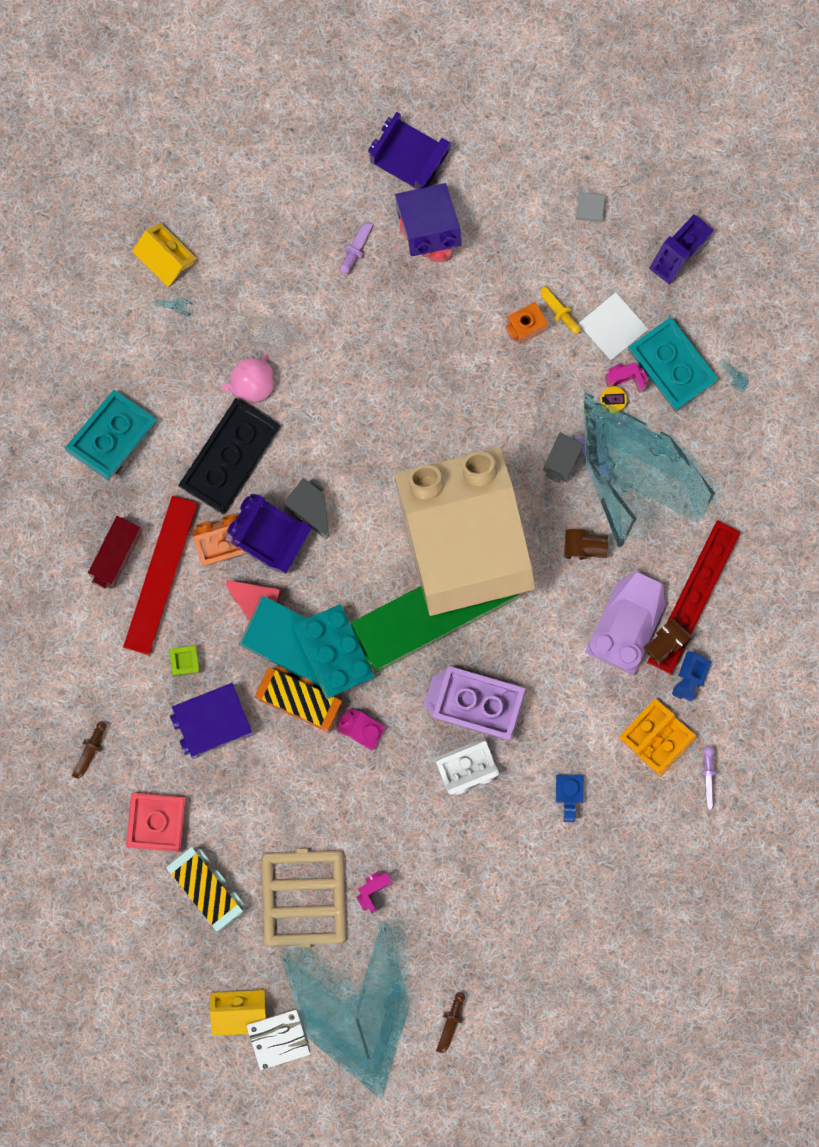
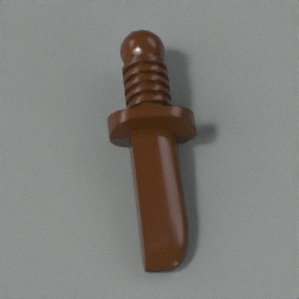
(89, 750)
(451, 1022)

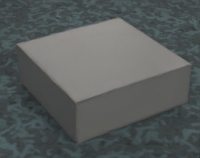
(590, 207)

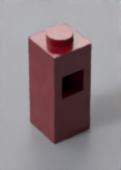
(114, 553)

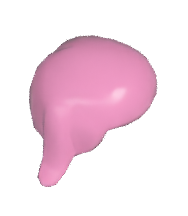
(251, 379)

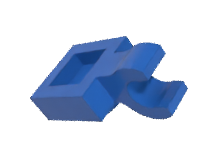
(693, 673)
(569, 791)

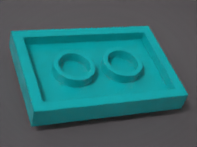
(672, 364)
(110, 434)
(333, 651)

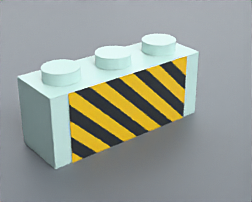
(206, 889)

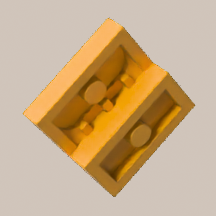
(657, 737)

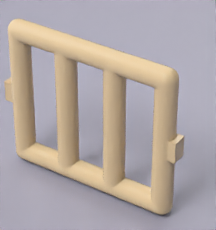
(336, 910)

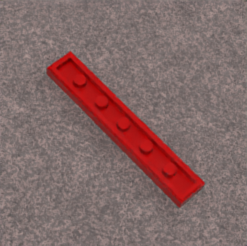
(160, 575)
(700, 585)

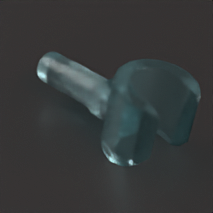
(176, 305)
(740, 379)

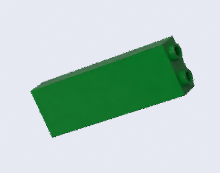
(406, 627)

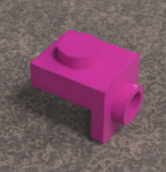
(619, 374)
(360, 728)
(374, 883)

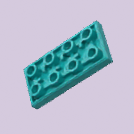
(273, 638)

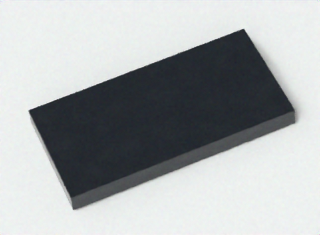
(229, 456)

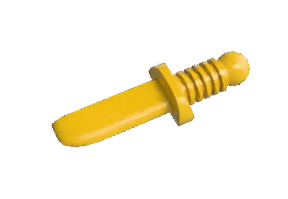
(561, 312)

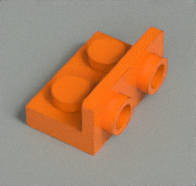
(211, 541)

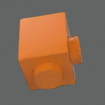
(526, 323)

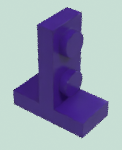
(680, 248)

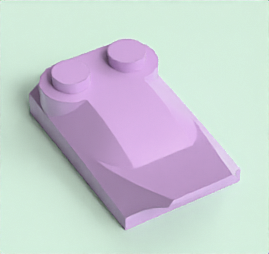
(628, 622)
(475, 702)

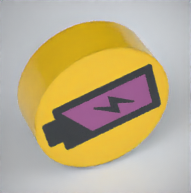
(614, 396)

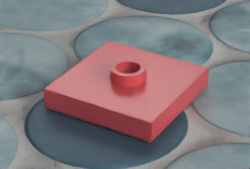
(155, 822)

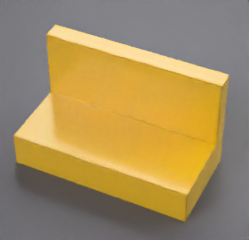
(163, 253)
(235, 1010)

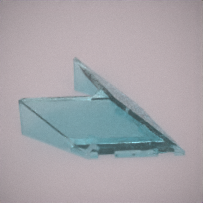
(631, 457)
(361, 1029)

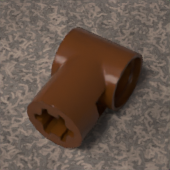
(582, 544)
(670, 638)

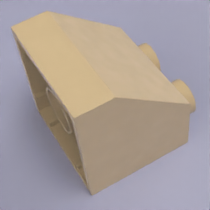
(464, 531)

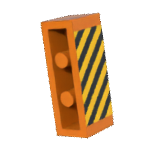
(298, 698)

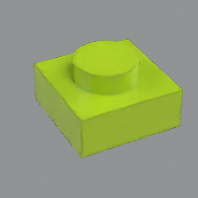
(184, 660)

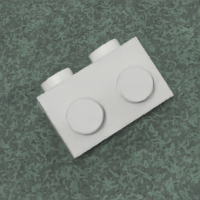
(466, 767)

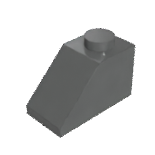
(563, 458)
(309, 506)

